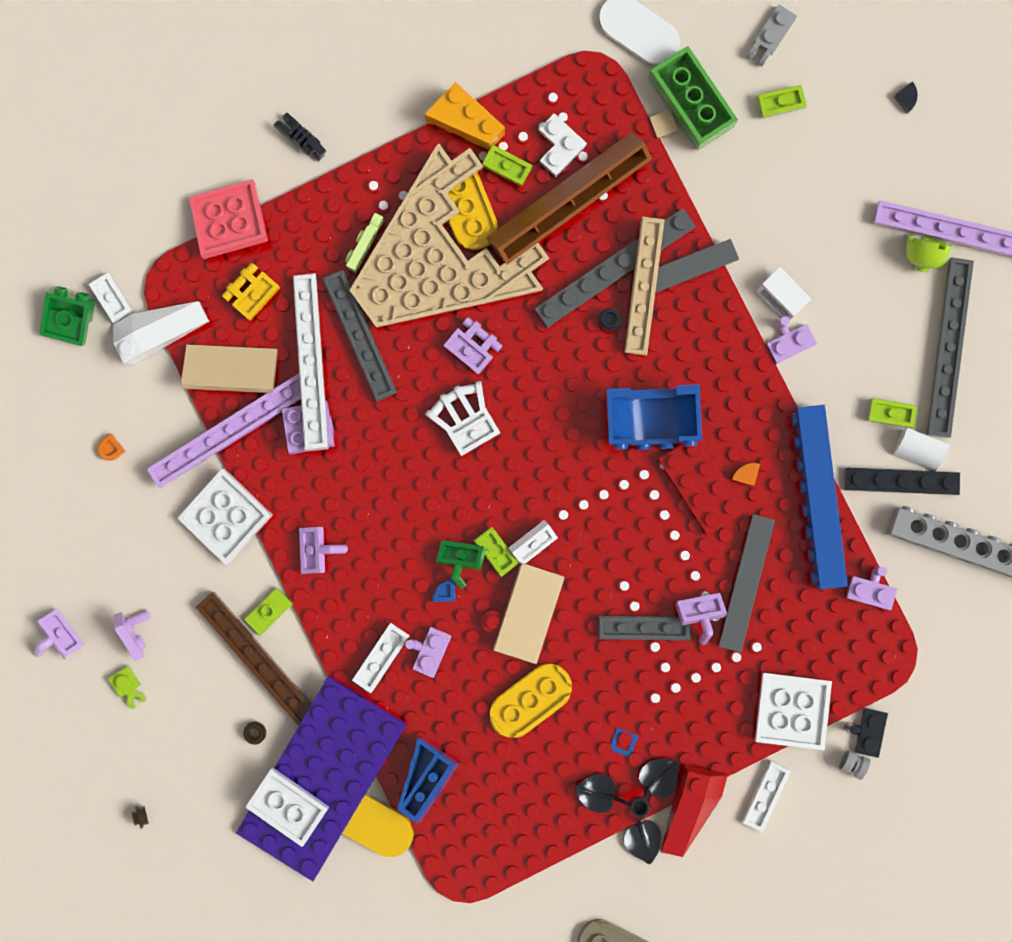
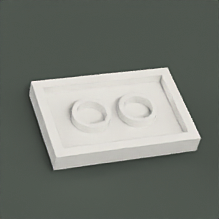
(287, 807)

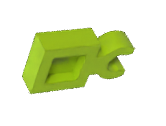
(125, 683)

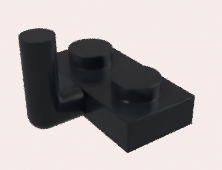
(869, 732)

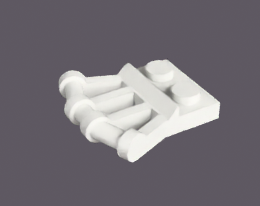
(474, 429)

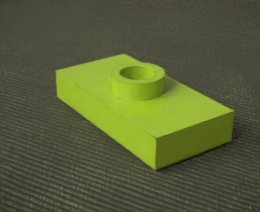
(497, 551)
(268, 611)

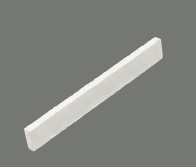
(310, 362)

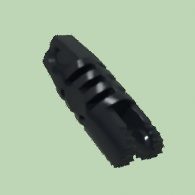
(300, 137)

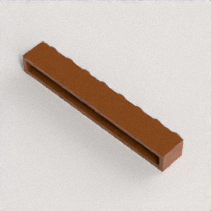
(569, 198)

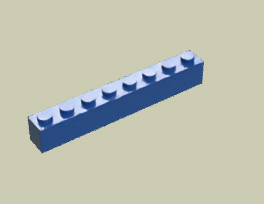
(819, 496)

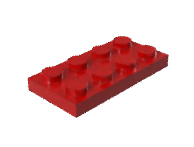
(702, 486)

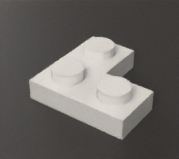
(566, 145)

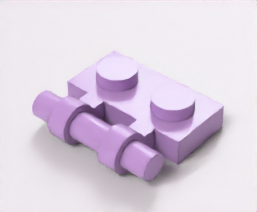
(468, 351)

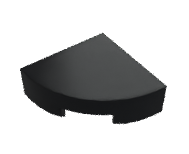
(907, 97)

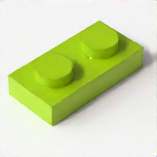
(781, 101)
(507, 165)
(892, 413)

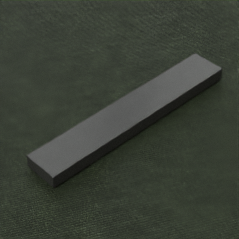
(359, 336)
(746, 583)

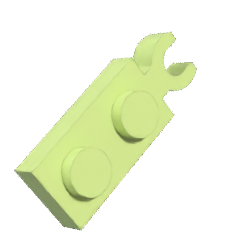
(365, 240)

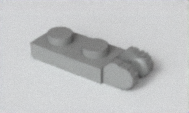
(772, 33)

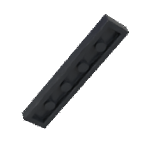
(902, 481)

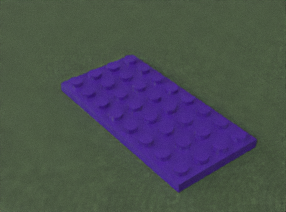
(335, 760)

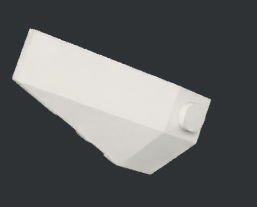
(152, 330)

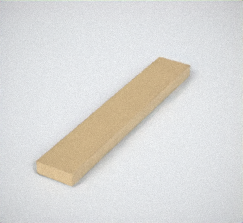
(644, 285)

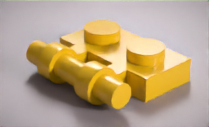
(255, 296)

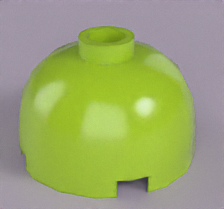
(927, 253)

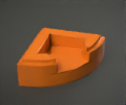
(747, 474)

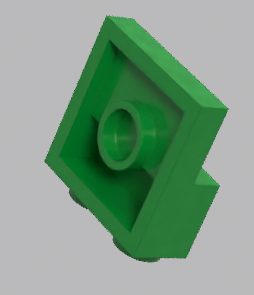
(66, 315)

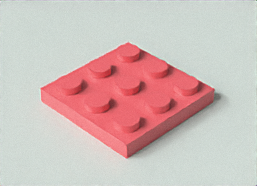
(228, 219)

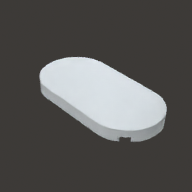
(639, 30)

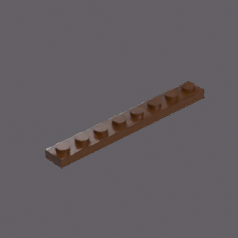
(254, 657)

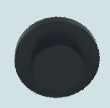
(609, 319)

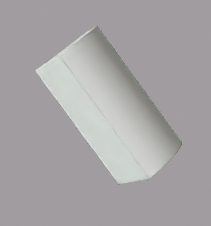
(783, 294)
(920, 449)

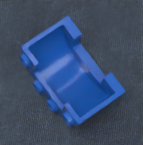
(654, 417)

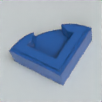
(445, 592)

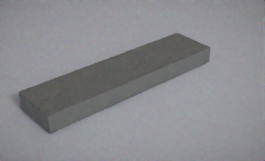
(695, 265)
(642, 628)

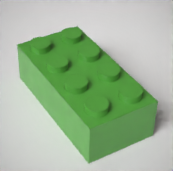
(692, 98)

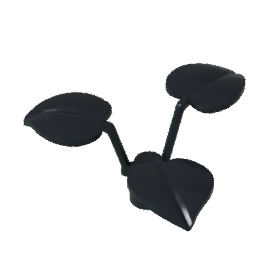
(658, 777)

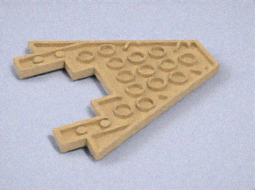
(421, 269)

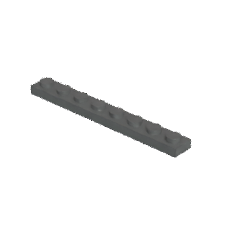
(607, 273)
(950, 347)

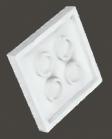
(225, 516)
(793, 711)

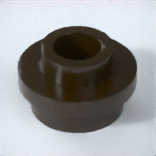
(248, 735)
(140, 816)

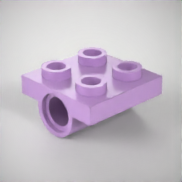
(294, 429)

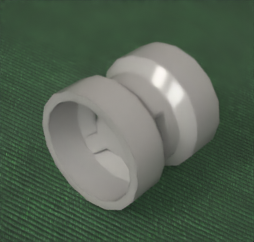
(856, 765)

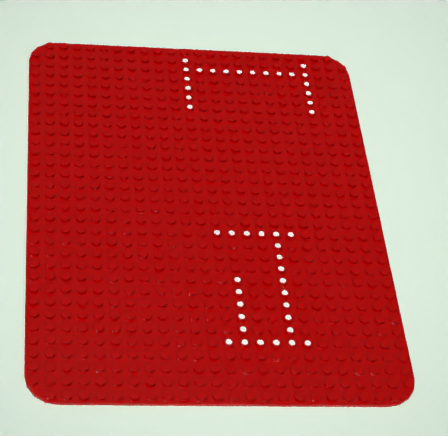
(619, 521)

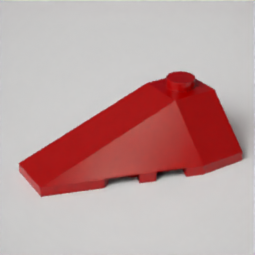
(693, 803)

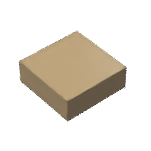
(663, 124)

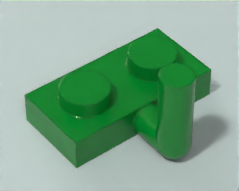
(460, 556)

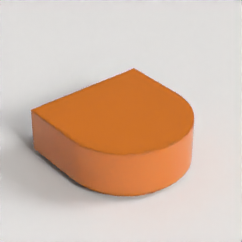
(110, 448)

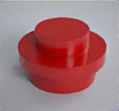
(491, 621)

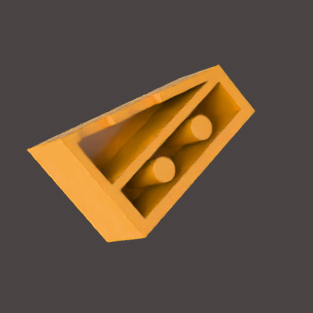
(465, 117)

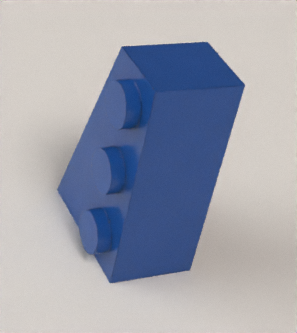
(426, 779)

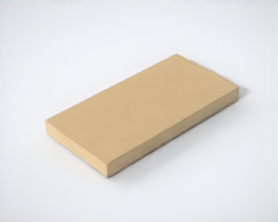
(229, 368)
(528, 613)

